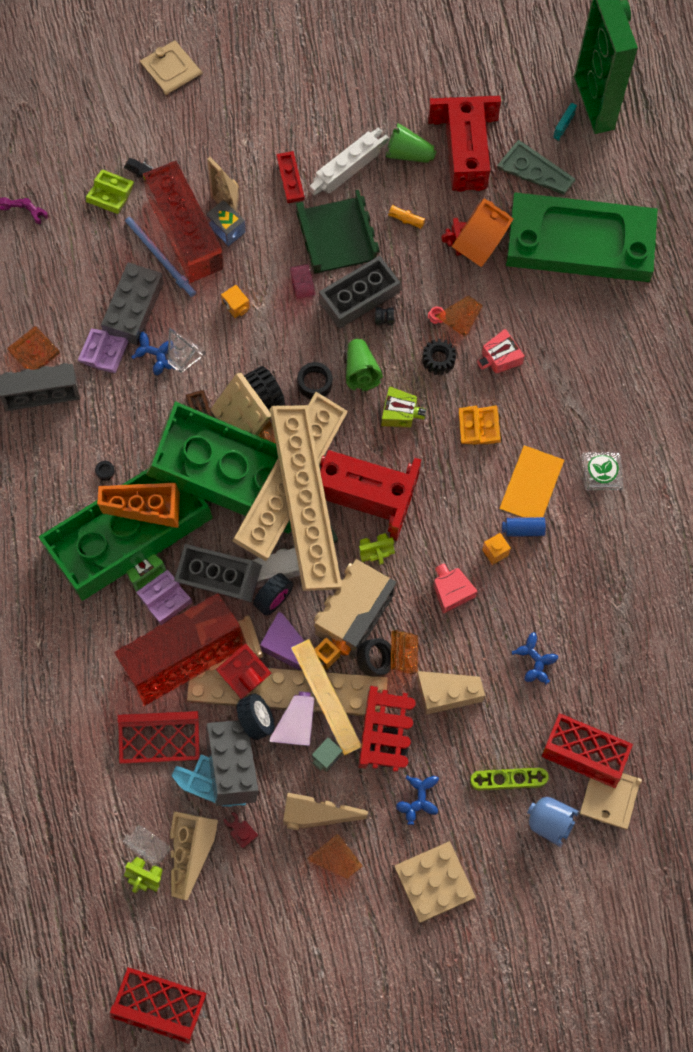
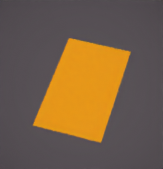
(531, 483)

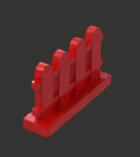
(385, 739)

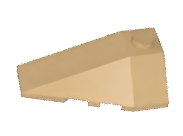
(221, 186)
(304, 812)
(192, 842)

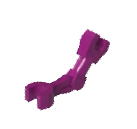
(6, 204)

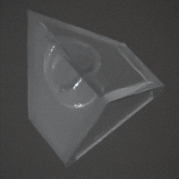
(182, 351)

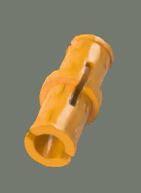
(406, 217)

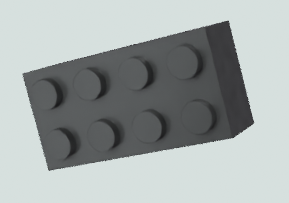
(359, 292)
(132, 302)
(39, 387)
(218, 573)
(231, 763)

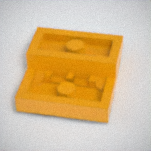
(479, 425)

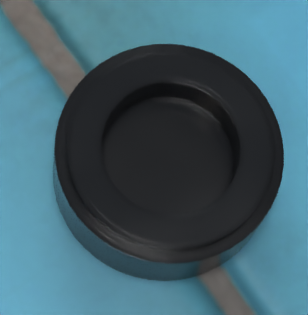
(105, 470)

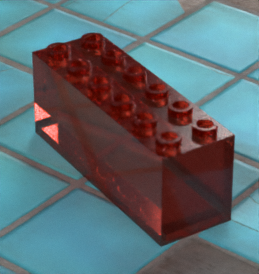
(183, 221)
(180, 649)

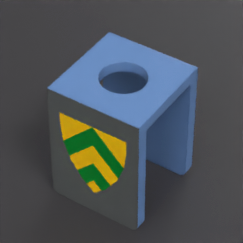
(226, 223)

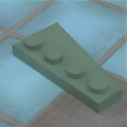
(533, 167)

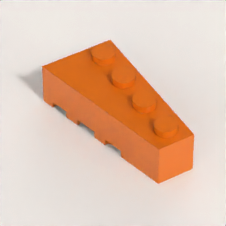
(142, 502)

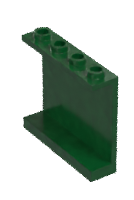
(337, 234)

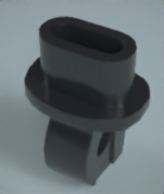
(137, 167)

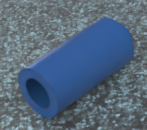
(524, 526)

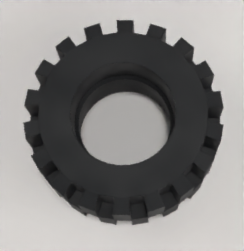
(266, 387)

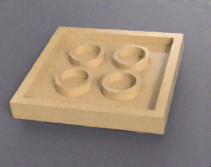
(241, 406)
(434, 882)

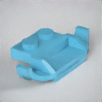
(199, 781)

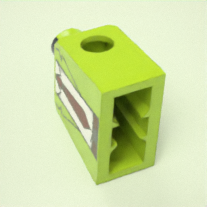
(401, 409)

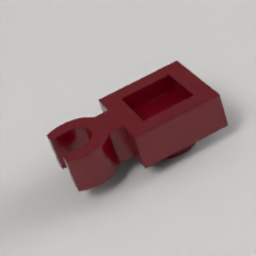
(241, 833)

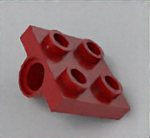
(243, 671)

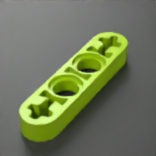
(508, 775)

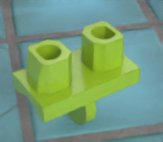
(377, 550)
(141, 878)

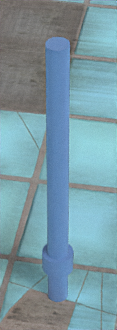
(181, 280)

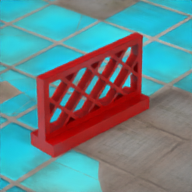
(163, 720)
(585, 765)
(154, 1023)

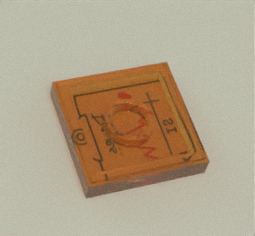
(33, 349)

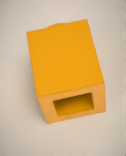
(235, 301)
(496, 548)
(327, 653)

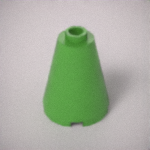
(409, 146)
(361, 367)

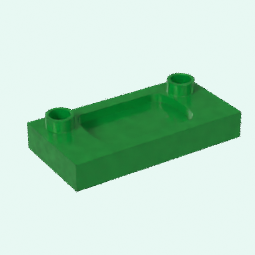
(605, 62)
(582, 237)
(212, 459)
(102, 547)

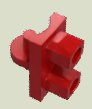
(450, 237)

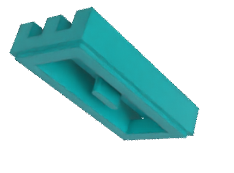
(565, 121)

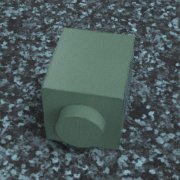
(326, 755)

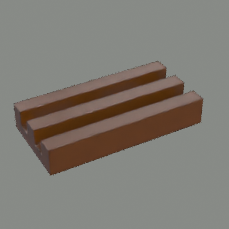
(195, 395)

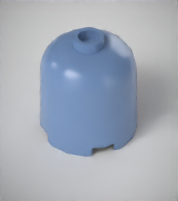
(552, 819)

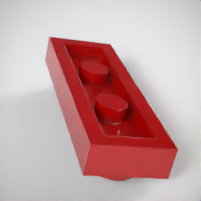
(290, 177)

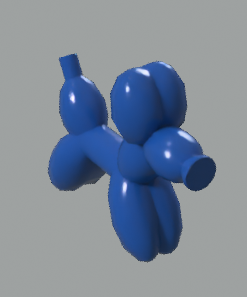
(160, 354)
(540, 661)
(421, 803)

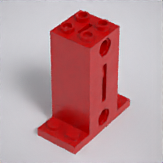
(466, 137)
(369, 487)

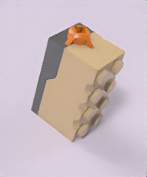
(354, 607)

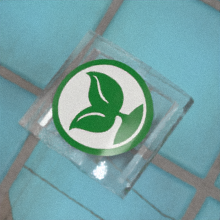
(602, 471)

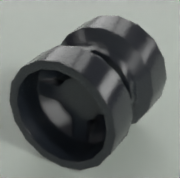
(380, 316)

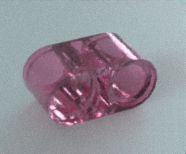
(302, 281)

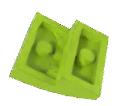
(109, 191)

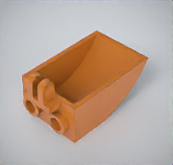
(482, 232)

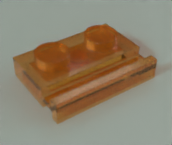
(404, 652)

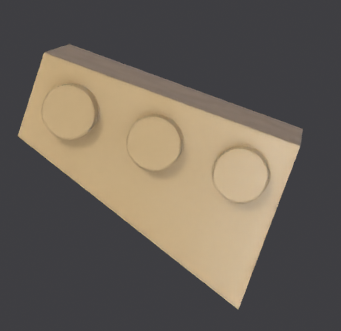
(448, 691)

